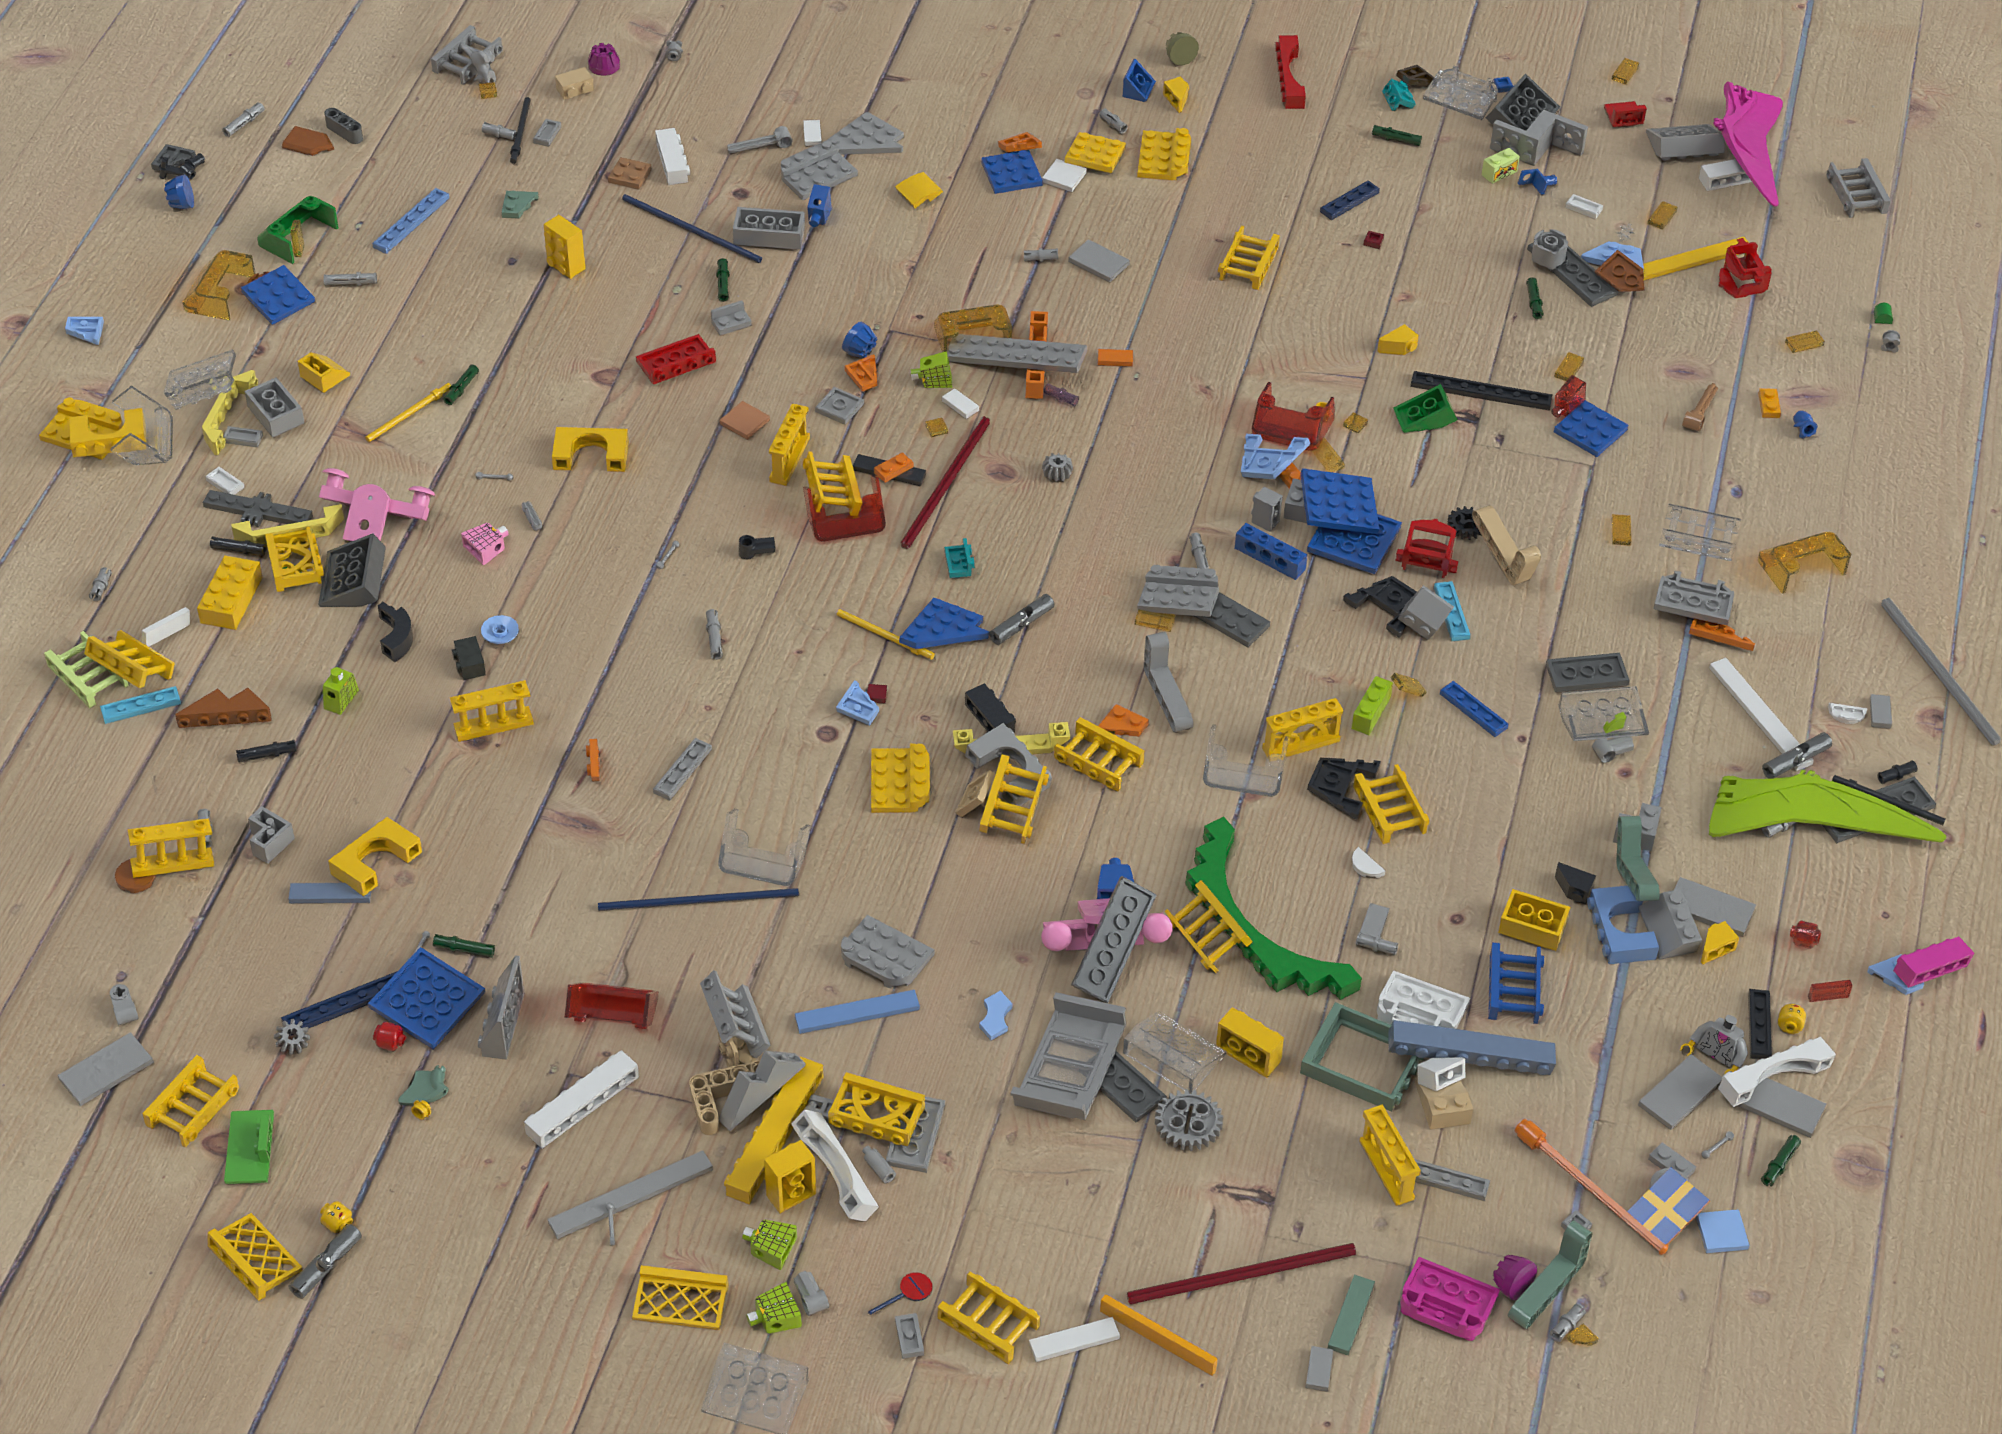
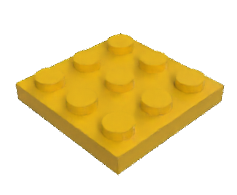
(1095, 152)

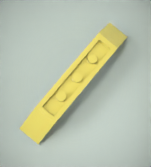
(210, 427)
(321, 527)
(1036, 744)

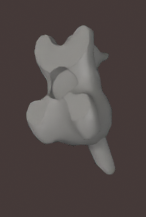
(482, 62)

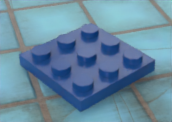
(1011, 171)
(278, 294)
(1591, 428)

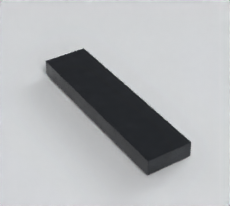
(866, 465)
(1759, 1024)

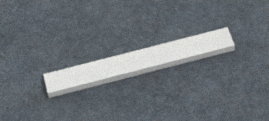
(1756, 708)

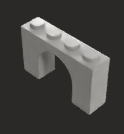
(1003, 741)

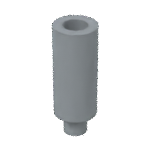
(879, 1164)

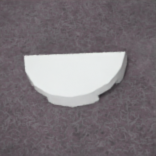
(1847, 714)
(1365, 865)

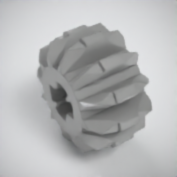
(1057, 467)
(295, 1044)

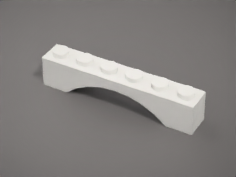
(1808, 1057)
(853, 1193)

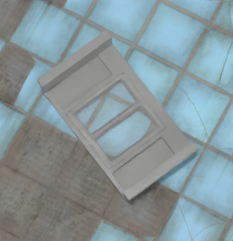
(1072, 1057)

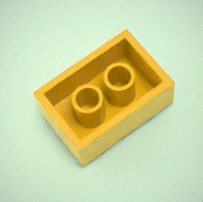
(564, 246)
(1534, 919)
(1250, 1042)
(790, 1176)

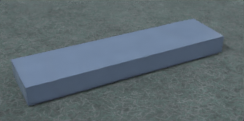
(325, 893)

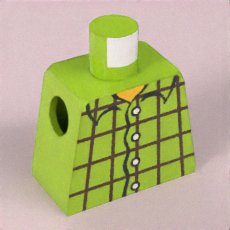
(934, 371)
(339, 690)
(771, 1241)
(776, 1310)

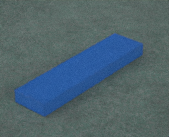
(1474, 709)

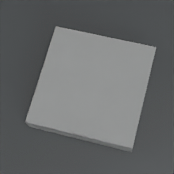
(839, 405)

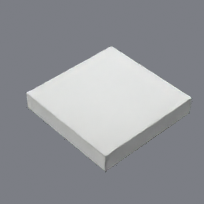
(1064, 175)

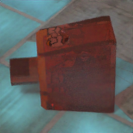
(1569, 397)

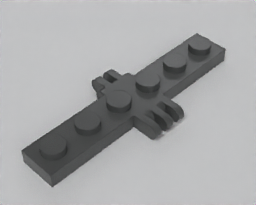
(256, 508)

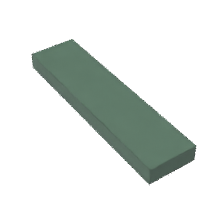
(1351, 1314)

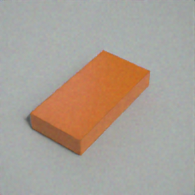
(1115, 357)

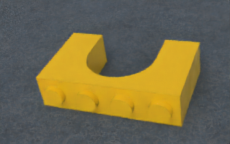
(570, 439)
(86, 443)
(382, 837)

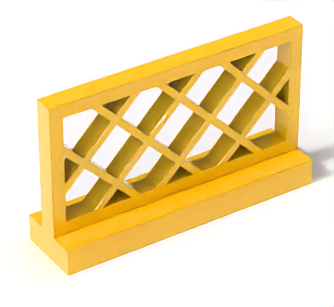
(237, 1262)
(680, 1279)

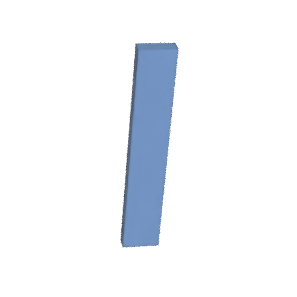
(410, 220)
(857, 1011)

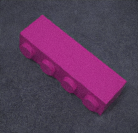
(1933, 961)

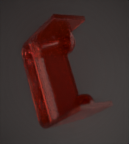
(1283, 424)
(840, 526)
(611, 1003)

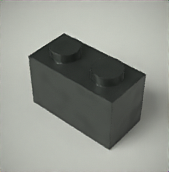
(469, 658)

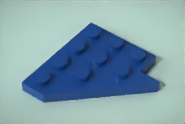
(943, 625)

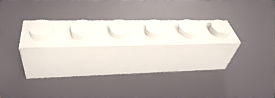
(581, 1099)

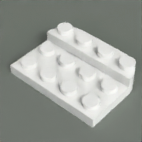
(1420, 1003)

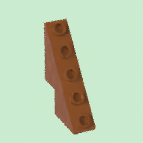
(220, 710)

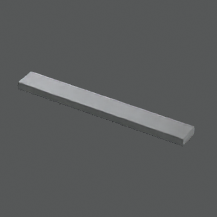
(630, 1194)

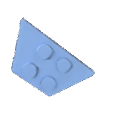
(1603, 252)

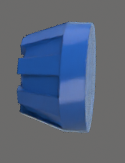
(179, 192)
(859, 340)

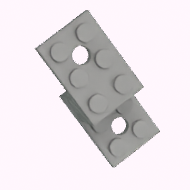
(1544, 131)

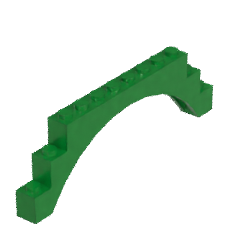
(1276, 964)

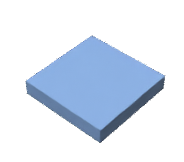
(1722, 1231)

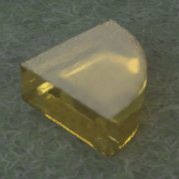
(1582, 1335)

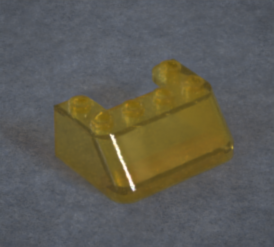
(205, 295)
(950, 323)
(1781, 560)

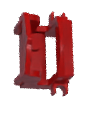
(1744, 269)
(1429, 552)

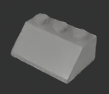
(1672, 924)

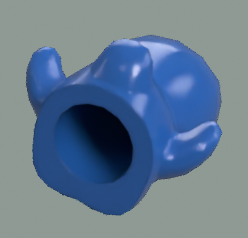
(1805, 422)

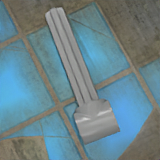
(780, 137)

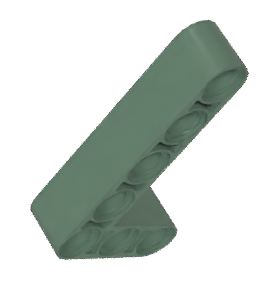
(1629, 860)
(1554, 1277)

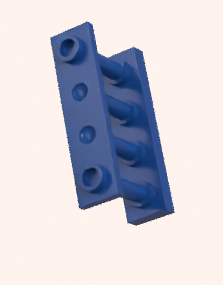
(1496, 989)

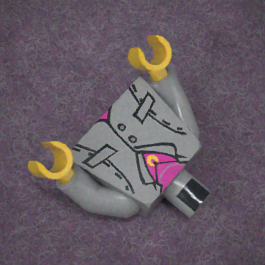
(1721, 1041)

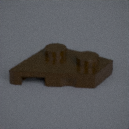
(1415, 76)

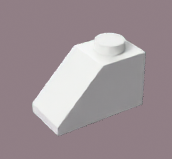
(1441, 1072)

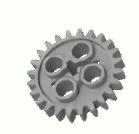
(1169, 1116)

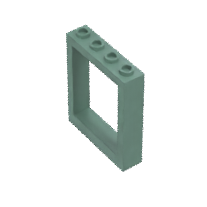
(1366, 1025)

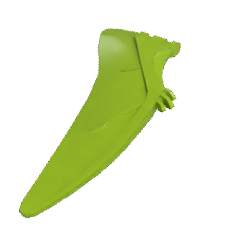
(1809, 799)

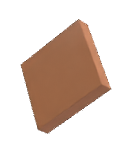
(744, 420)

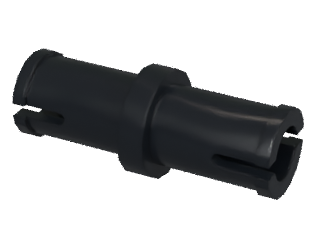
(1897, 772)

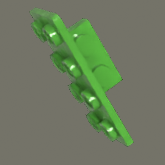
(249, 1147)

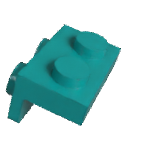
(1398, 93)
(959, 560)

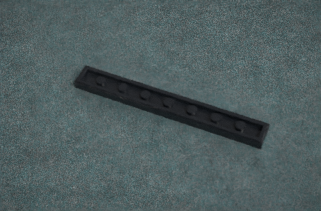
(1483, 390)

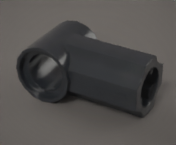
(750, 546)

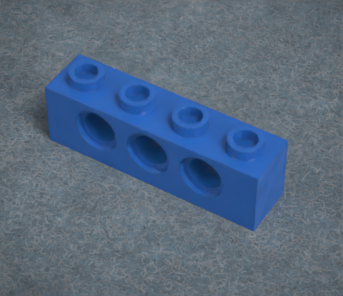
(1270, 551)

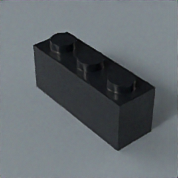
(988, 709)

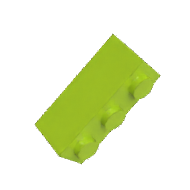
(1372, 705)

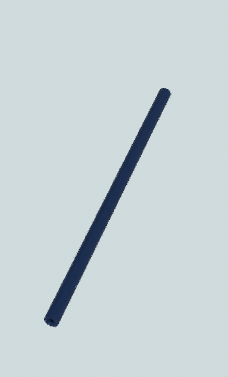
(692, 228)
(698, 899)

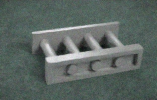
(453, 50)
(1869, 179)
(745, 1010)

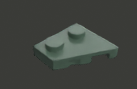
(517, 202)

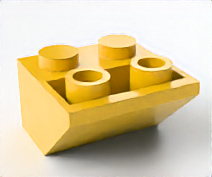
(321, 371)

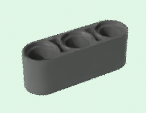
(343, 125)

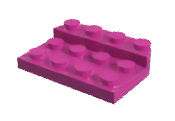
(1447, 1299)

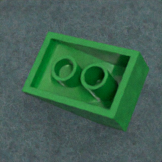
(1426, 411)

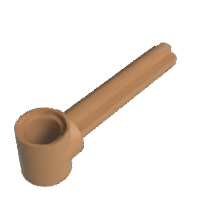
(1695, 418)

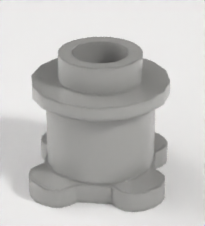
(674, 50)
(1891, 340)

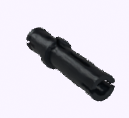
(246, 546)
(266, 750)

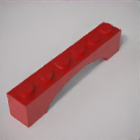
(1292, 92)

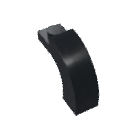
(399, 641)

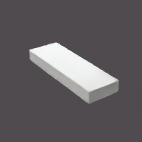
(166, 627)

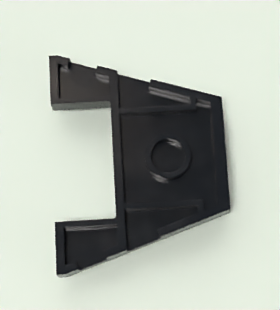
(1388, 594)
(1333, 778)

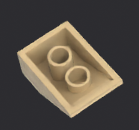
(1447, 1106)

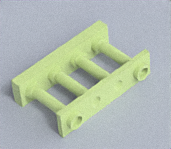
(75, 682)

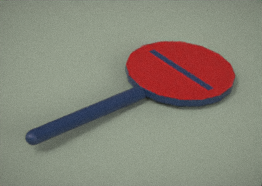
(913, 1286)

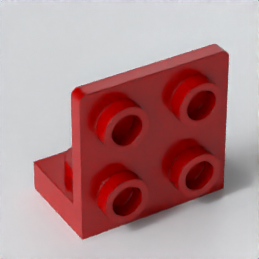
(1625, 113)

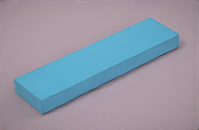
(1455, 620)
(140, 705)

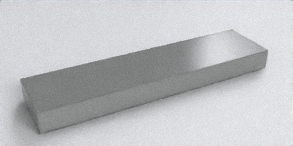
(682, 769)
(1452, 1180)

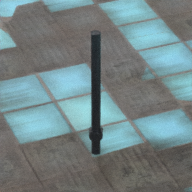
(516, 149)
(1900, 804)

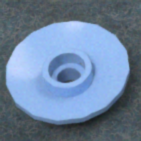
(499, 629)

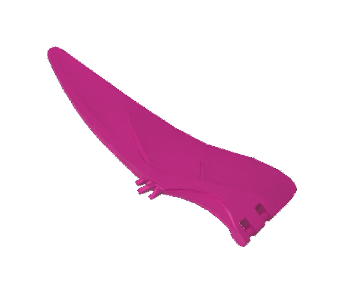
(1745, 127)

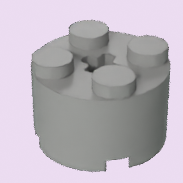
(1549, 248)

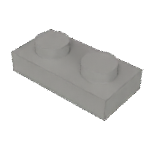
(1666, 1157)
(909, 1336)

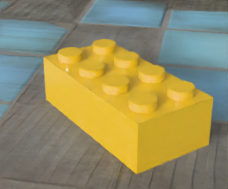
(229, 592)

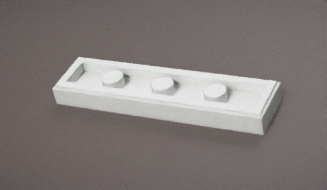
(1074, 1339)

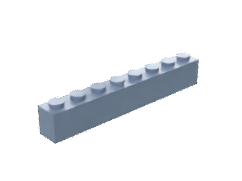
(1475, 1047)

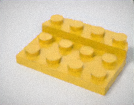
(1164, 154)
(100, 419)
(899, 779)

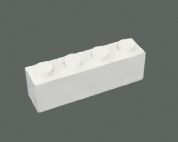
(672, 156)
(1722, 175)

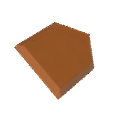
(307, 141)
(1622, 273)

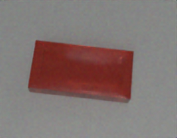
(1830, 990)

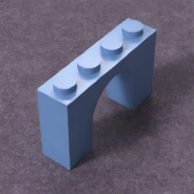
(1618, 945)

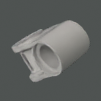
(123, 1005)

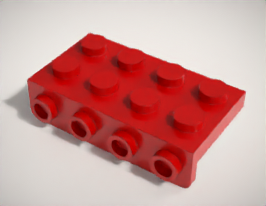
(676, 359)

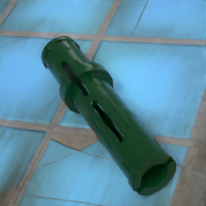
(1390, 133)
(722, 275)
(1535, 302)
(451, 396)
(457, 944)
(1777, 1166)

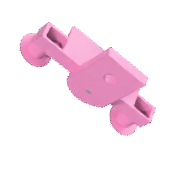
(372, 504)
(1078, 933)

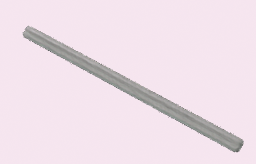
(1941, 671)

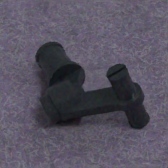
(186, 169)

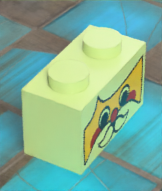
(1500, 165)

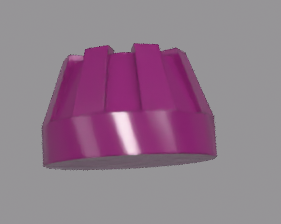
(603, 60)
(1514, 1275)

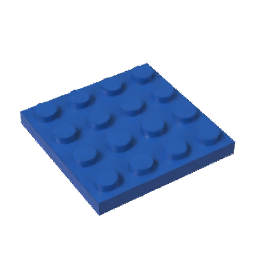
(1339, 501)
(1355, 548)
(426, 998)

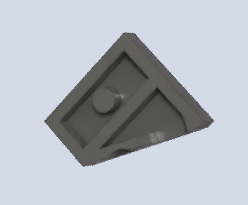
(175, 155)

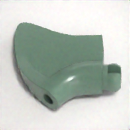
(425, 1086)

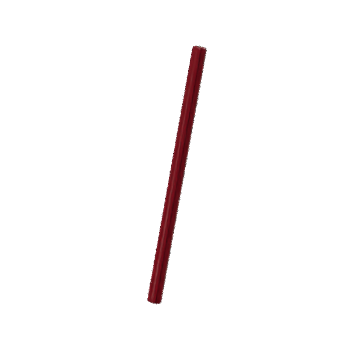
(945, 482)
(1241, 1273)

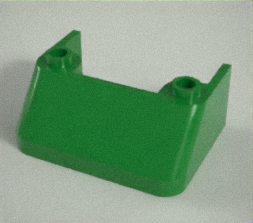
(273, 236)

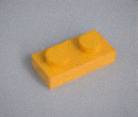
(1769, 403)

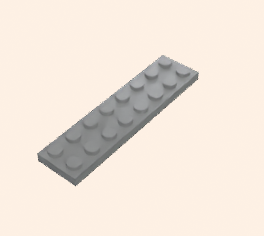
(1016, 353)

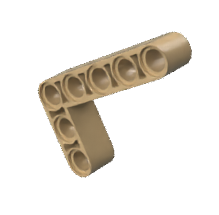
(1515, 563)
(705, 1089)

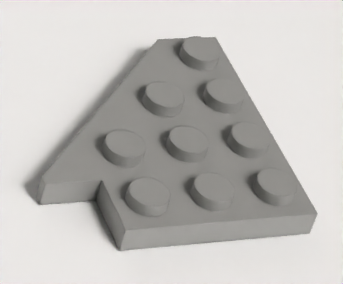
(868, 136)

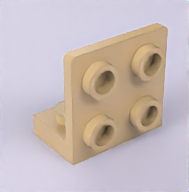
(735, 1051)

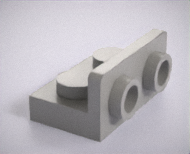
(730, 318)

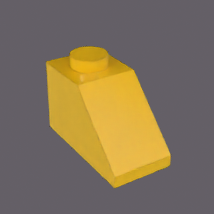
(1176, 92)
(1398, 341)
(1719, 942)

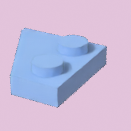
(85, 328)
(858, 705)
(1885, 970)

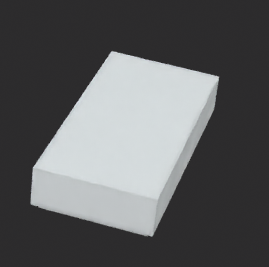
(812, 132)
(1584, 206)
(960, 403)
(224, 481)

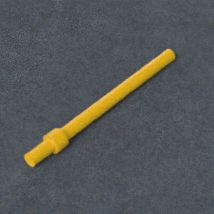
(434, 395)
(881, 632)

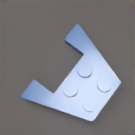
(1269, 462)

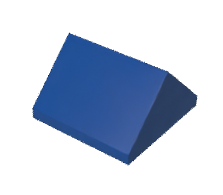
(1137, 82)

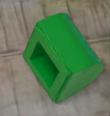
(1883, 313)

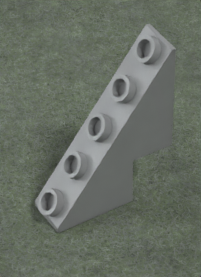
(756, 1087)

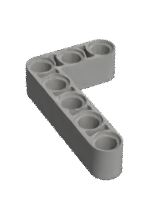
(1163, 683)

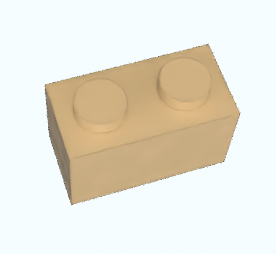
(574, 83)

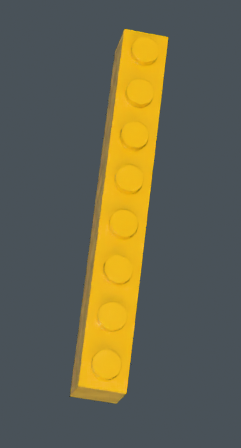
(772, 1132)

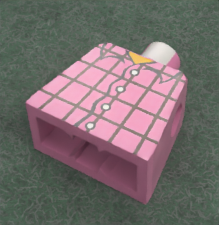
(484, 541)

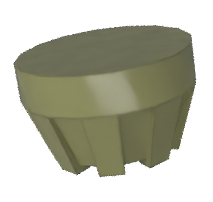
(1182, 48)

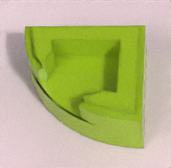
(1616, 724)

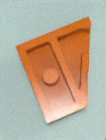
(1020, 142)
(863, 372)
(1124, 722)
(593, 768)

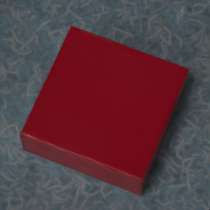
(1373, 239)
(877, 693)

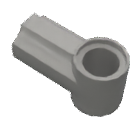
(1608, 749)
(811, 1296)

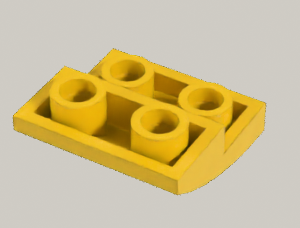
(918, 189)

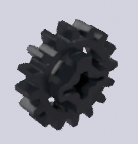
(1463, 523)

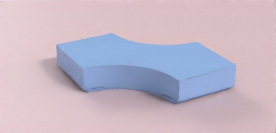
(997, 1007)

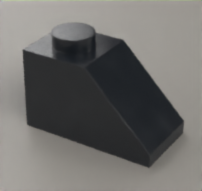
(1575, 882)

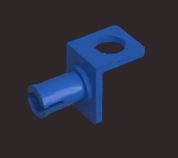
(1537, 179)

